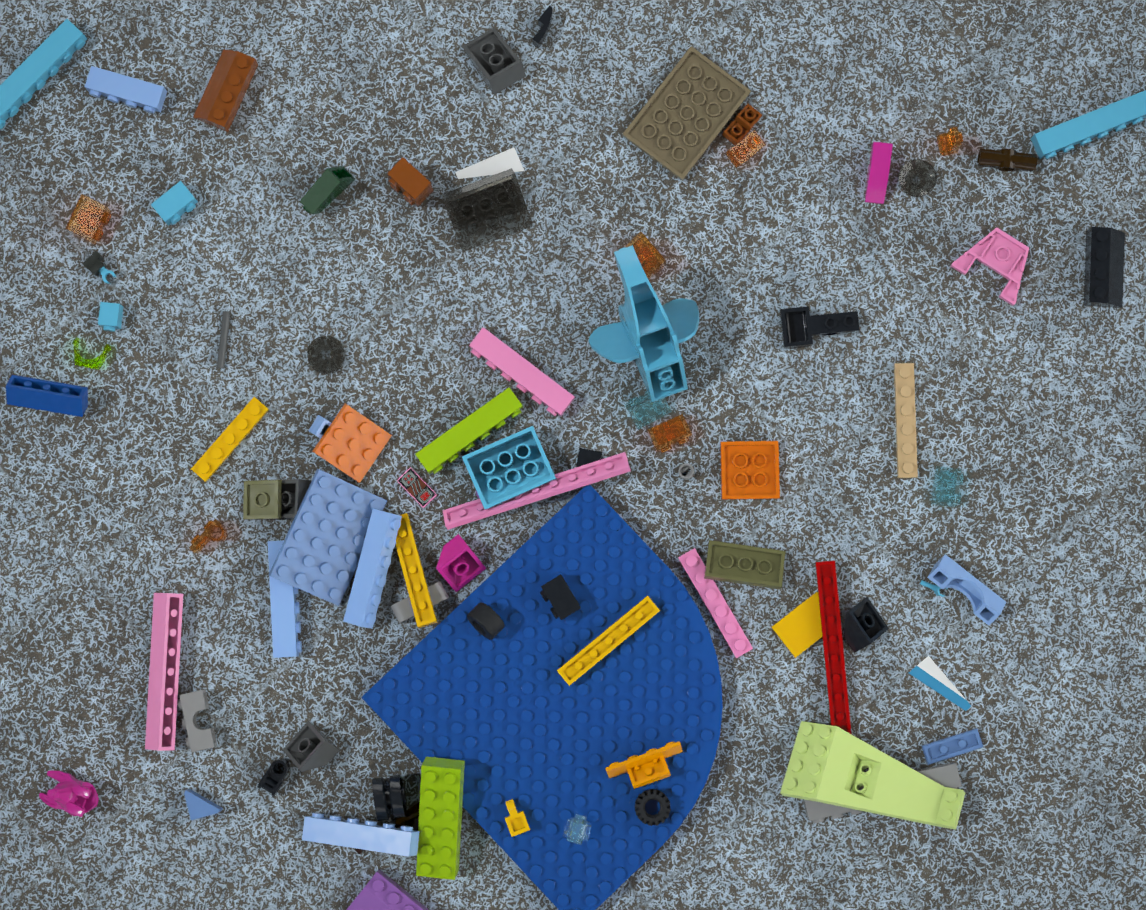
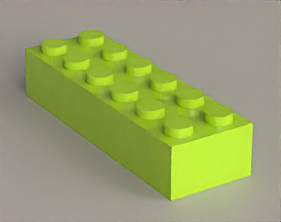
(440, 818)

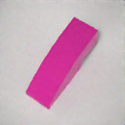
(878, 172)

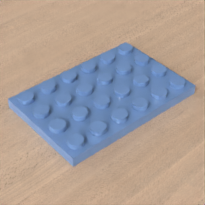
(326, 537)

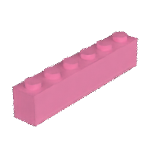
(522, 372)

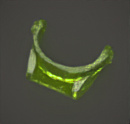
(95, 363)

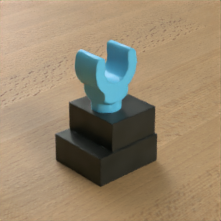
(96, 266)

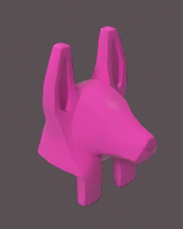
(70, 794)

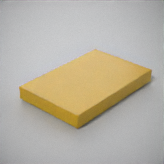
(801, 626)

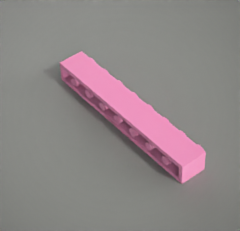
(164, 672)

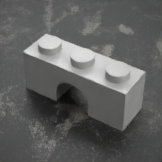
(192, 704)

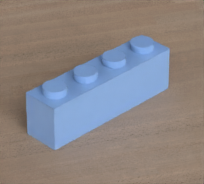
(125, 89)

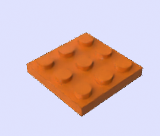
(352, 443)
(749, 470)

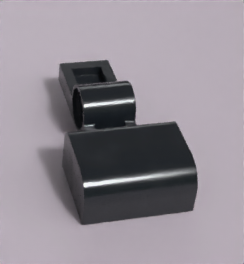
(800, 327)

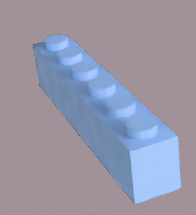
(372, 568)
(283, 611)
(361, 835)

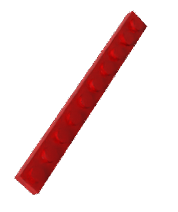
(833, 645)

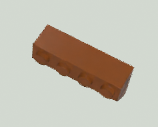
(226, 89)

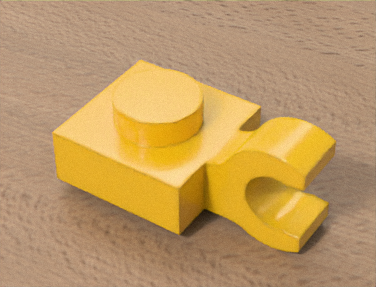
(516, 820)

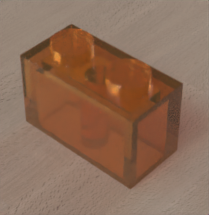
(669, 433)

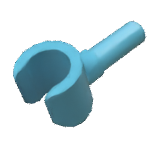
(933, 587)

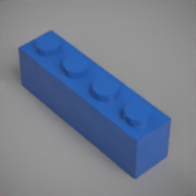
(47, 395)

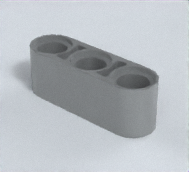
(403, 609)

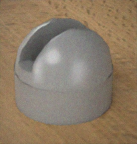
(683, 469)

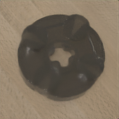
(326, 344)

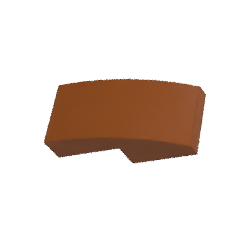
(742, 124)

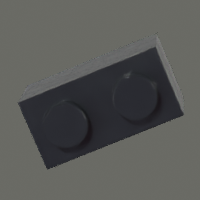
(560, 597)

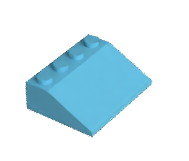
(508, 467)

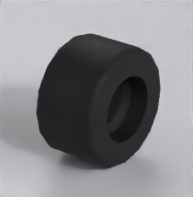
(485, 620)

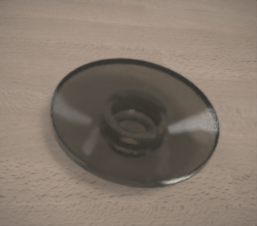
(923, 171)

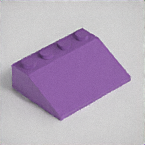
(384, 894)

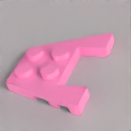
(1002, 255)

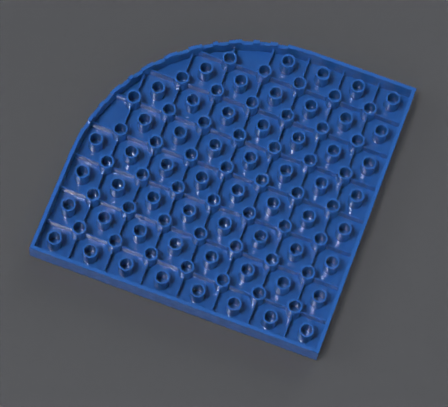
(550, 741)

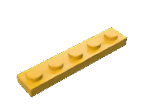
(230, 439)

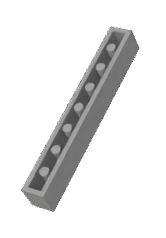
(944, 774)

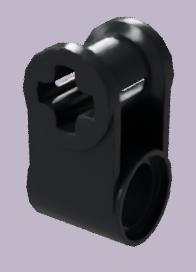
(272, 779)

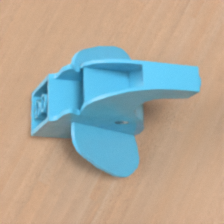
(648, 330)

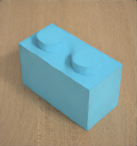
(174, 203)

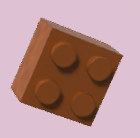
(410, 182)

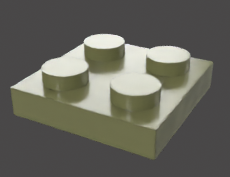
(262, 499)

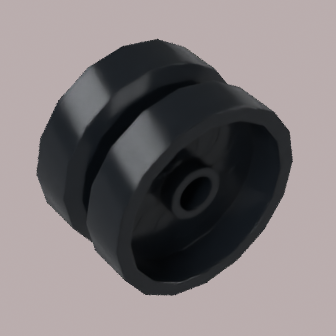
(393, 797)

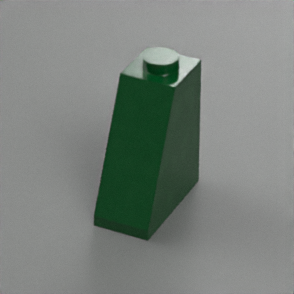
(326, 189)

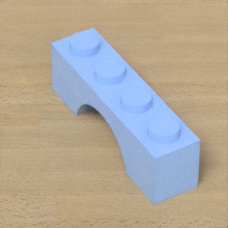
(984, 601)

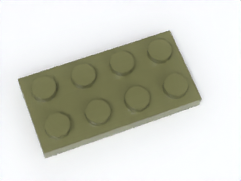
(744, 564)

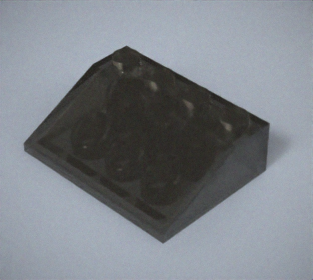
(487, 210)

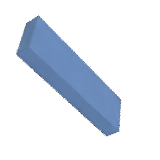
(952, 746)

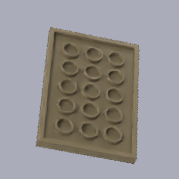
(686, 113)

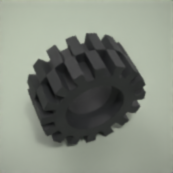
(664, 810)

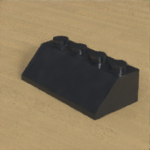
(1104, 267)

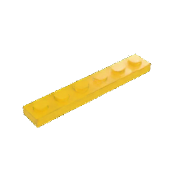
(414, 574)
(608, 640)

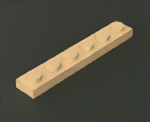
(905, 420)

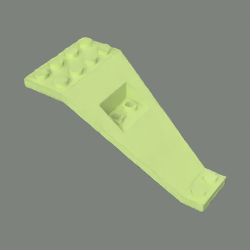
(830, 769)

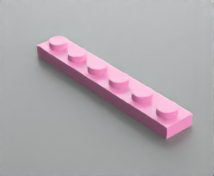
(715, 604)

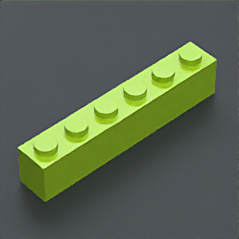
(469, 430)

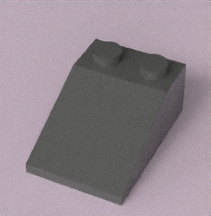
(494, 61)

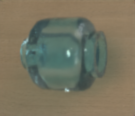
(577, 829)

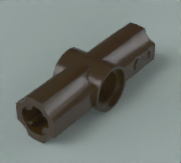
(1007, 160)

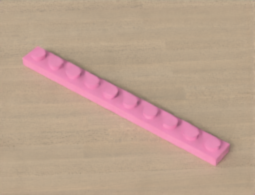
(563, 483)

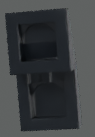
(545, 23)

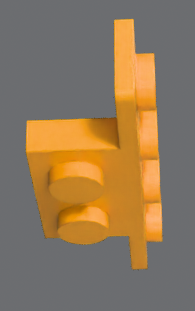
(646, 767)

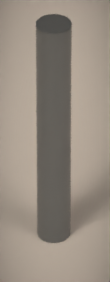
(223, 339)

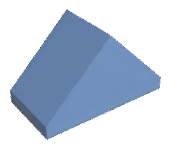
(200, 806)

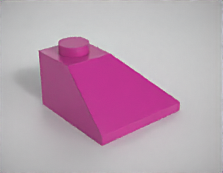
(458, 563)

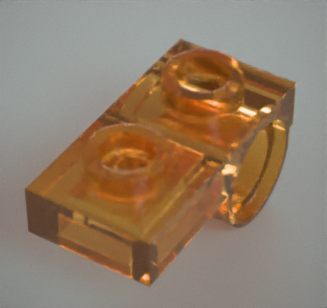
(950, 142)
(745, 149)
(200, 541)

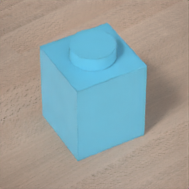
(110, 316)

